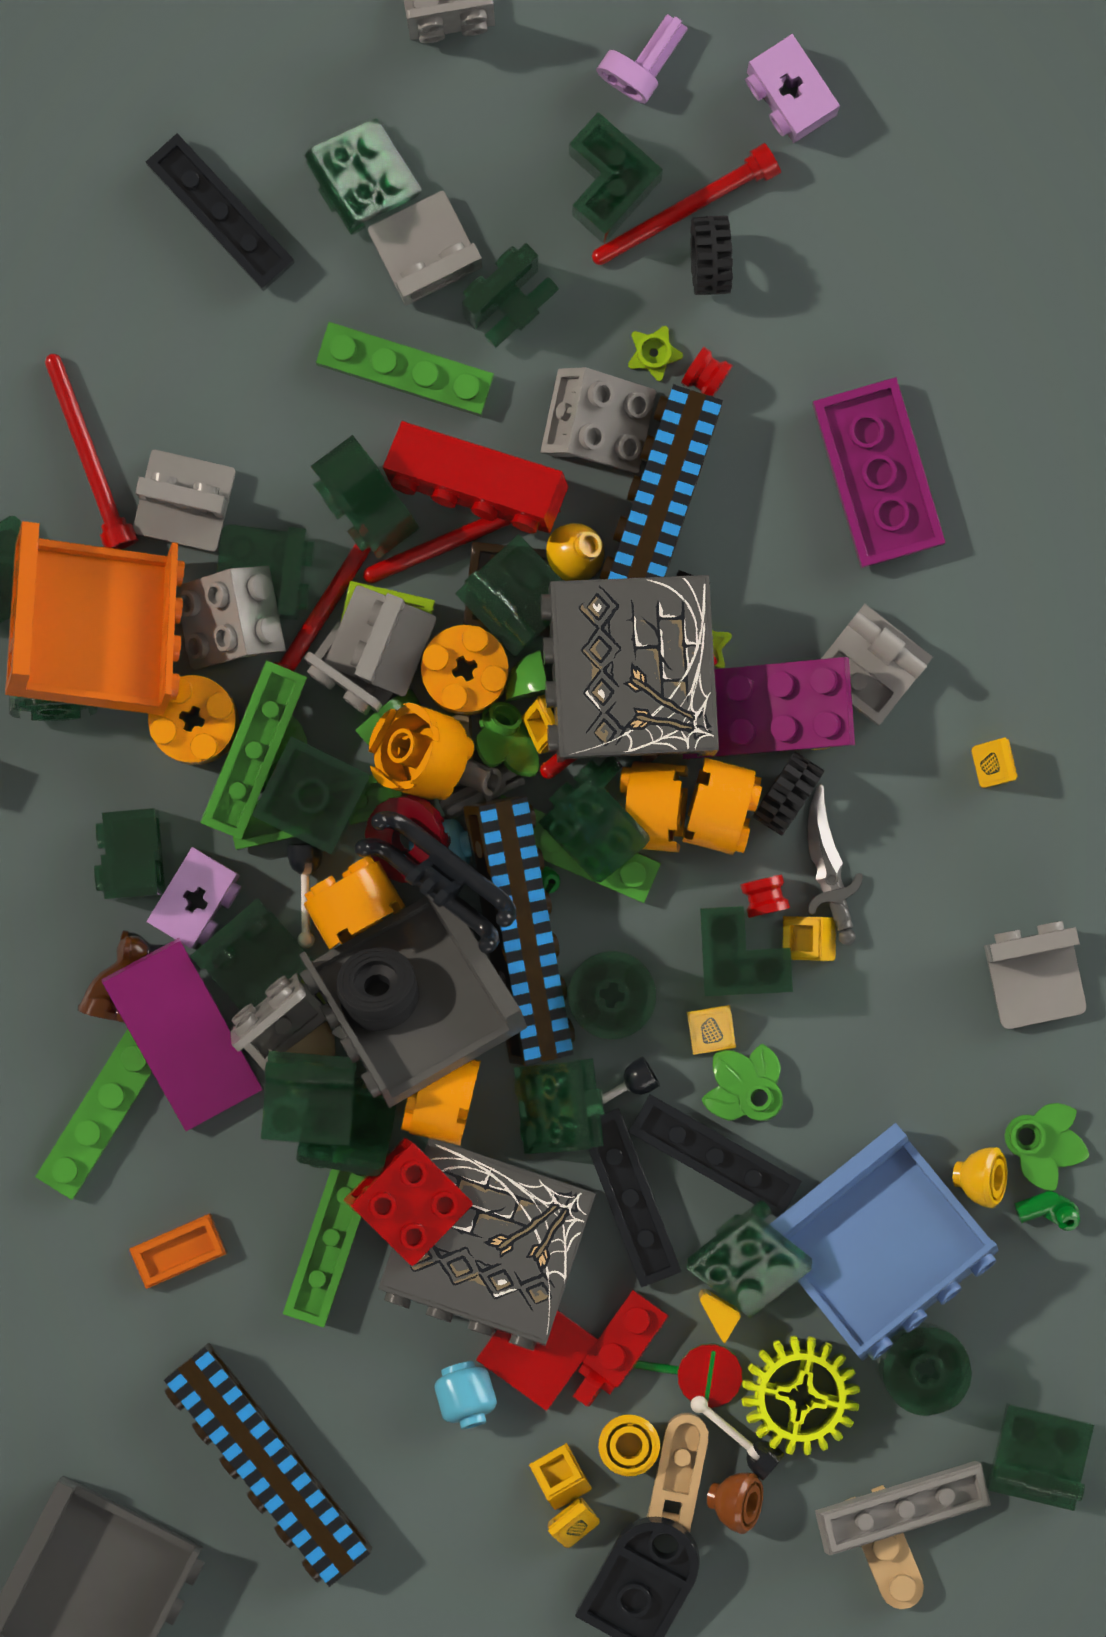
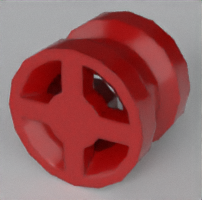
(706, 373)
(765, 896)

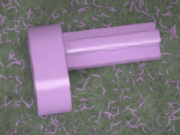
(638, 77)

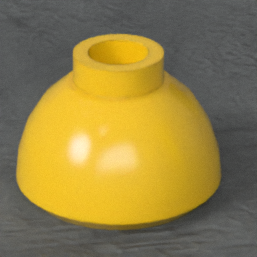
(575, 552)
(982, 1176)
(629, 1445)

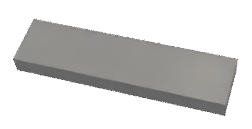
(902, 1507)

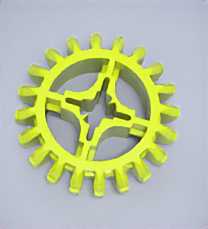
(793, 1431)

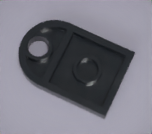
(638, 1585)

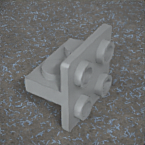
(183, 500)
(381, 640)

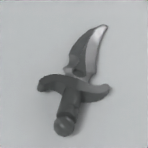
(829, 866)

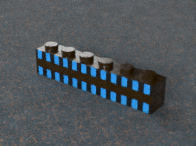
(666, 485)
(528, 949)
(268, 1465)

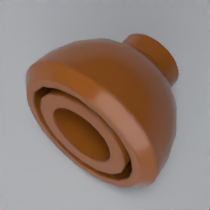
(737, 1501)

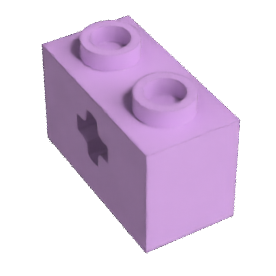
(790, 65)
(172, 911)

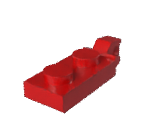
(619, 1347)

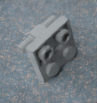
(880, 663)

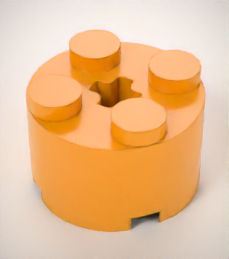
(473, 646)
(205, 742)
(419, 751)
(656, 801)
(721, 806)
(353, 903)
(443, 1106)

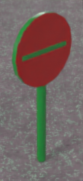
(705, 1372)

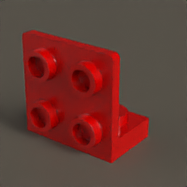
(409, 1202)

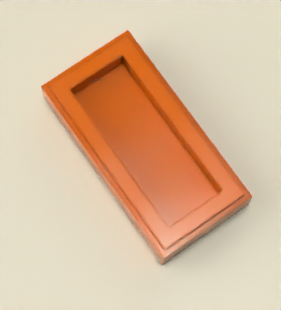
(178, 1250)

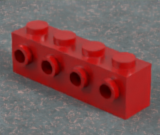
(475, 478)

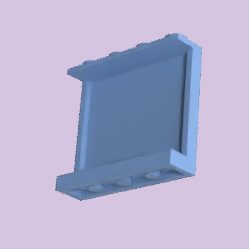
(884, 1243)

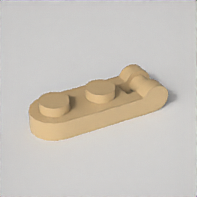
(680, 1468)
(894, 1569)

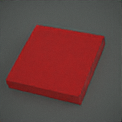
(545, 1370)

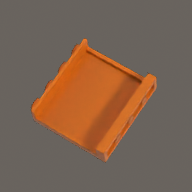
(93, 624)

